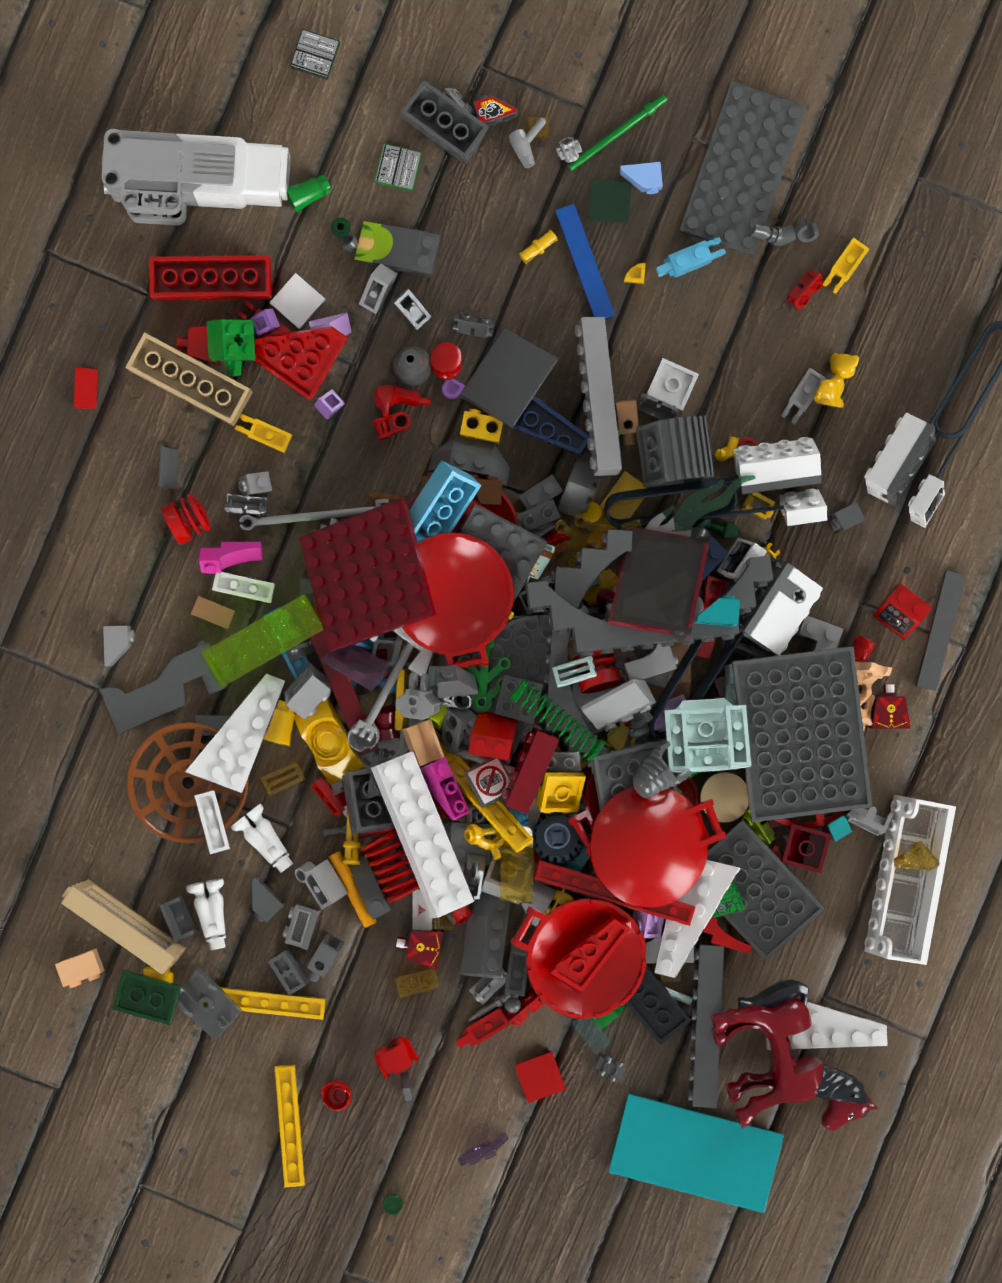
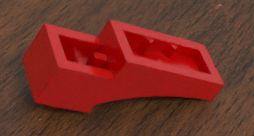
(720, 937)

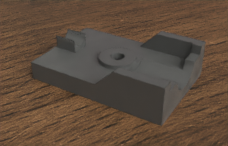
(220, 1009)

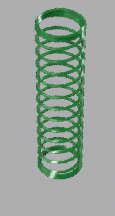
(594, 747)

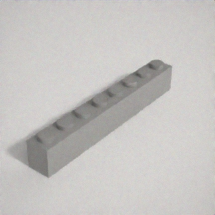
(598, 396)

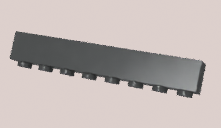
(708, 1002)

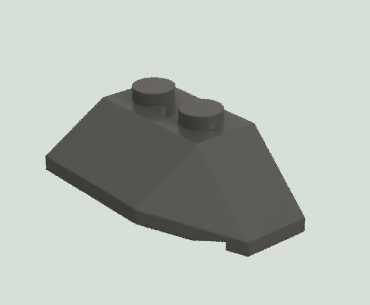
(472, 457)

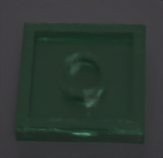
(609, 201)

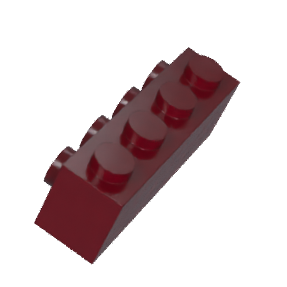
(529, 770)

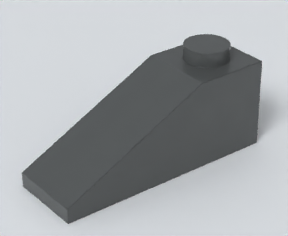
(370, 889)

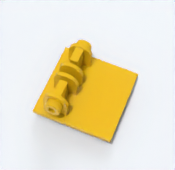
(561, 897)

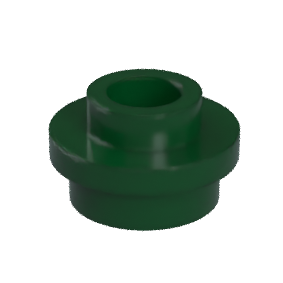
(340, 233)

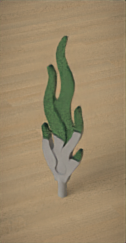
(694, 509)

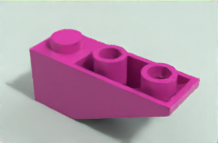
(445, 788)

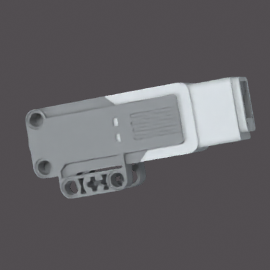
(176, 171)

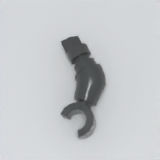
(783, 235)

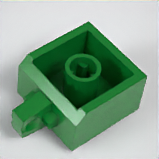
(231, 342)

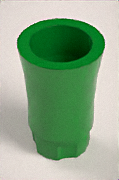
(307, 192)

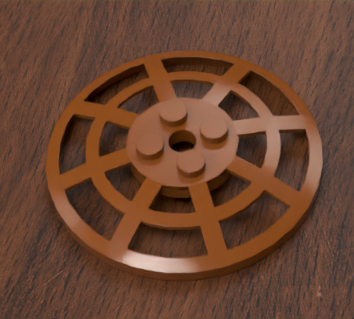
(173, 783)

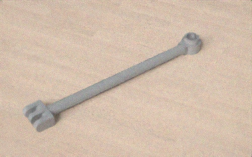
(307, 516)
(367, 725)

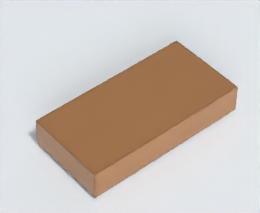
(213, 612)

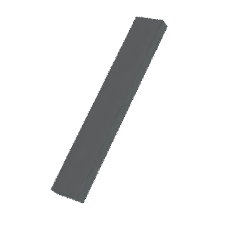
(940, 630)

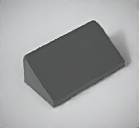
(168, 468)

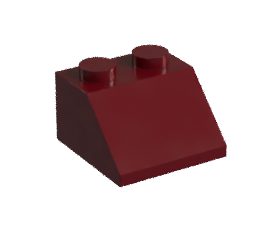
(806, 848)

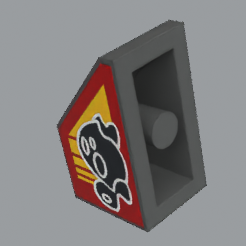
(493, 110)

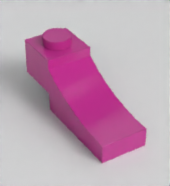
(230, 553)

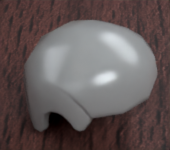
(359, 743)

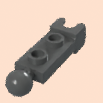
(516, 978)

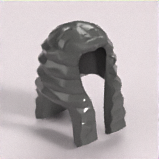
(655, 775)

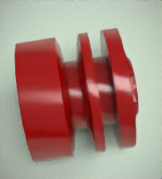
(186, 518)
(606, 676)

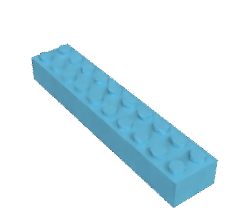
(439, 507)

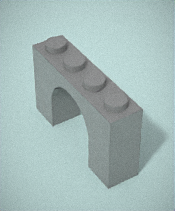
(655, 663)

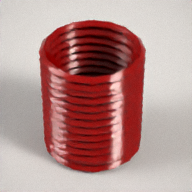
(862, 648)

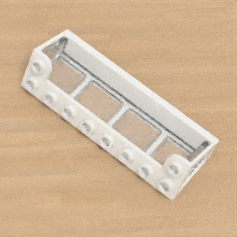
(906, 897)

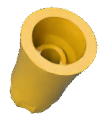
(280, 725)

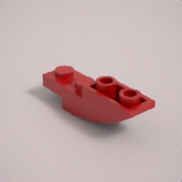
(712, 591)

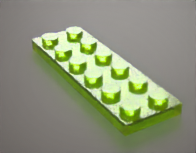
(263, 640)

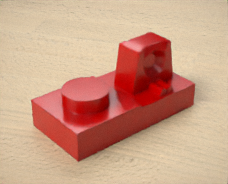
(334, 802)

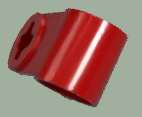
(390, 425)

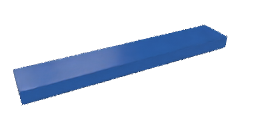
(584, 262)

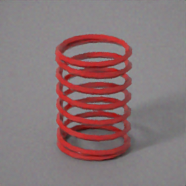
(387, 860)

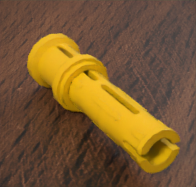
(351, 845)

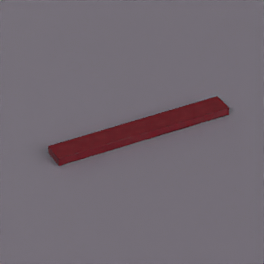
(342, 688)

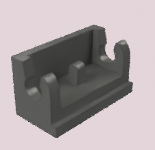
(474, 872)
(178, 918)
(289, 971)

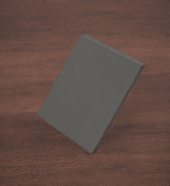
(508, 377)

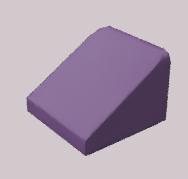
(265, 321)
(329, 404)

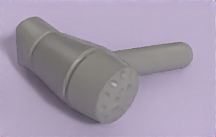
(521, 143)

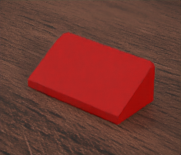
(85, 388)

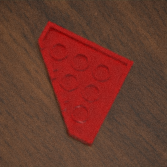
(300, 357)

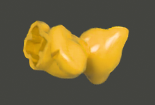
(830, 390)

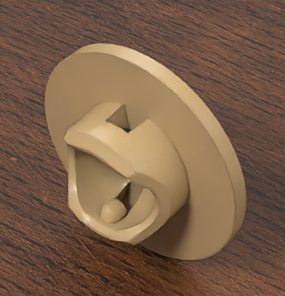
(728, 794)

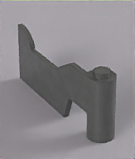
(163, 694)

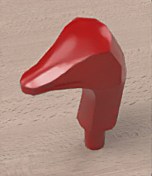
(388, 395)

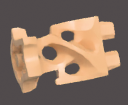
(866, 675)

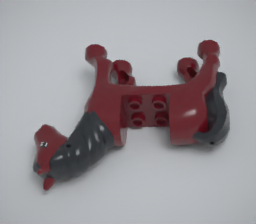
(781, 1015)

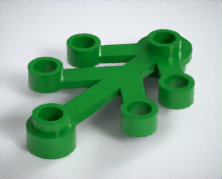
(483, 678)

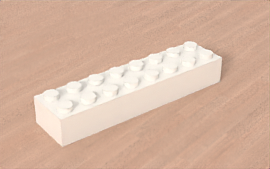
(422, 835)

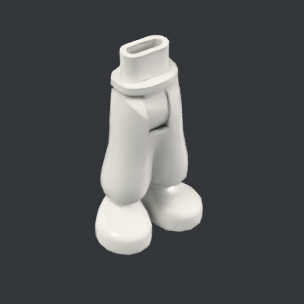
(264, 838)
(210, 911)

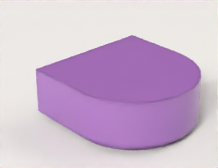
(452, 388)

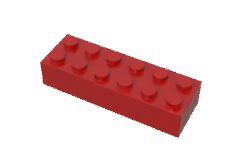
(210, 278)

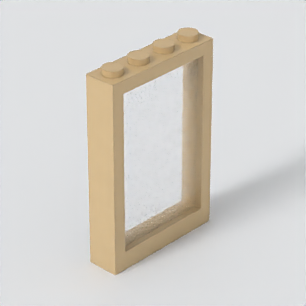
(123, 925)

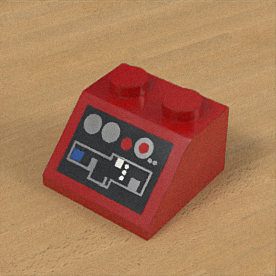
(902, 611)

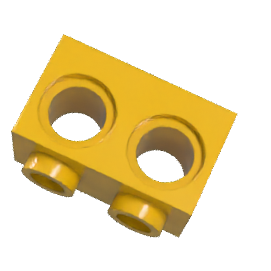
(480, 431)

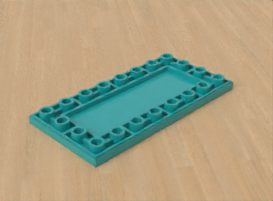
(696, 1153)

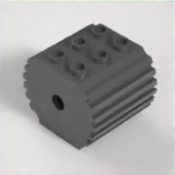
(675, 451)

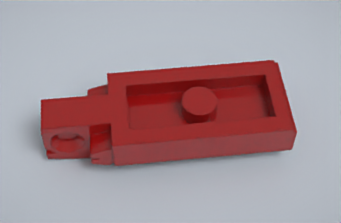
(483, 1028)

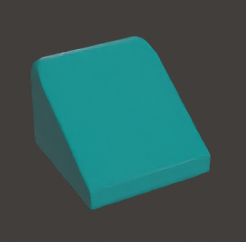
(839, 828)

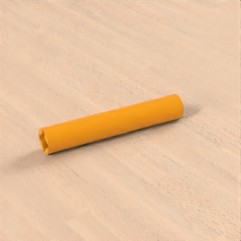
(346, 877)

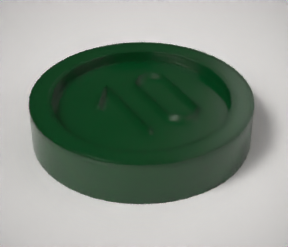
(392, 1204)

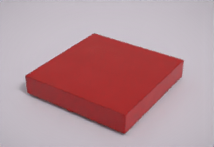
(540, 1076)

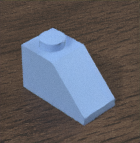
(645, 176)

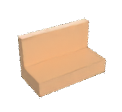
(423, 742)

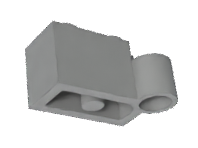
(322, 882)

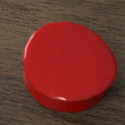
(446, 360)

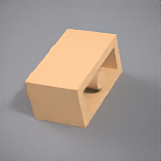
(79, 968)

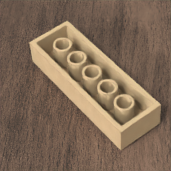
(189, 379)

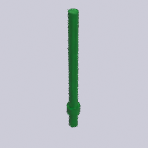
(648, 110)

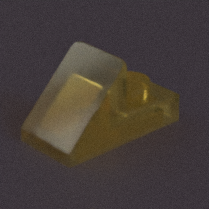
(919, 858)

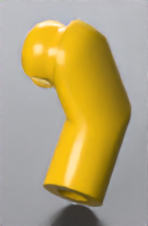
(727, 452)

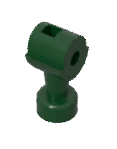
(726, 530)

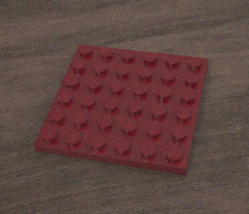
(367, 575)

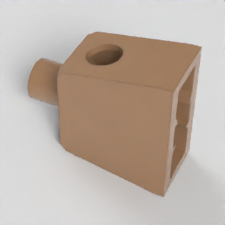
(625, 411)

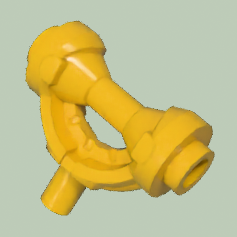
(476, 834)

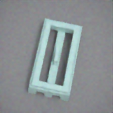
(591, 666)

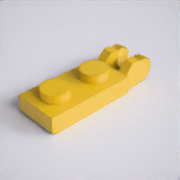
(847, 263)
(265, 433)

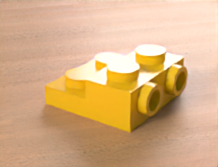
(560, 792)

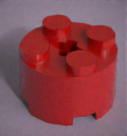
(395, 1057)

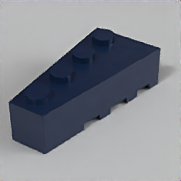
(550, 427)

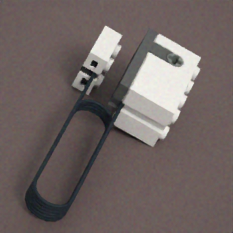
(768, 625)

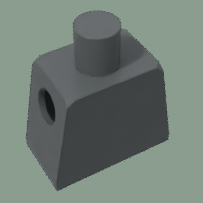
(324, 957)

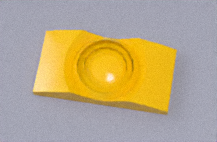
(329, 742)

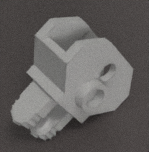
(418, 701)

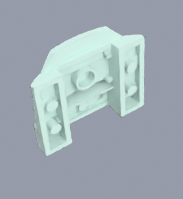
(707, 736)

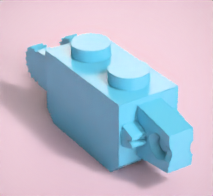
(690, 259)

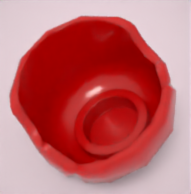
(336, 1095)

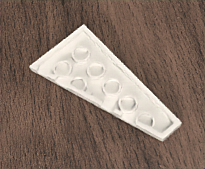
(234, 748)
(706, 896)
(836, 1030)

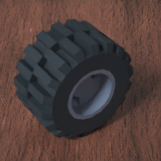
(556, 839)

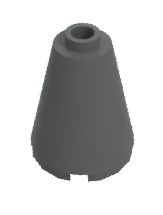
(415, 372)

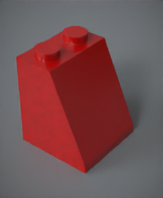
(493, 736)

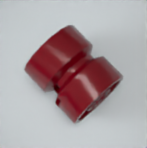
(386, 723)

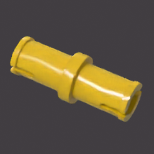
(538, 246)

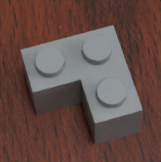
(822, 633)

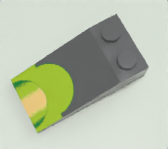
(398, 248)

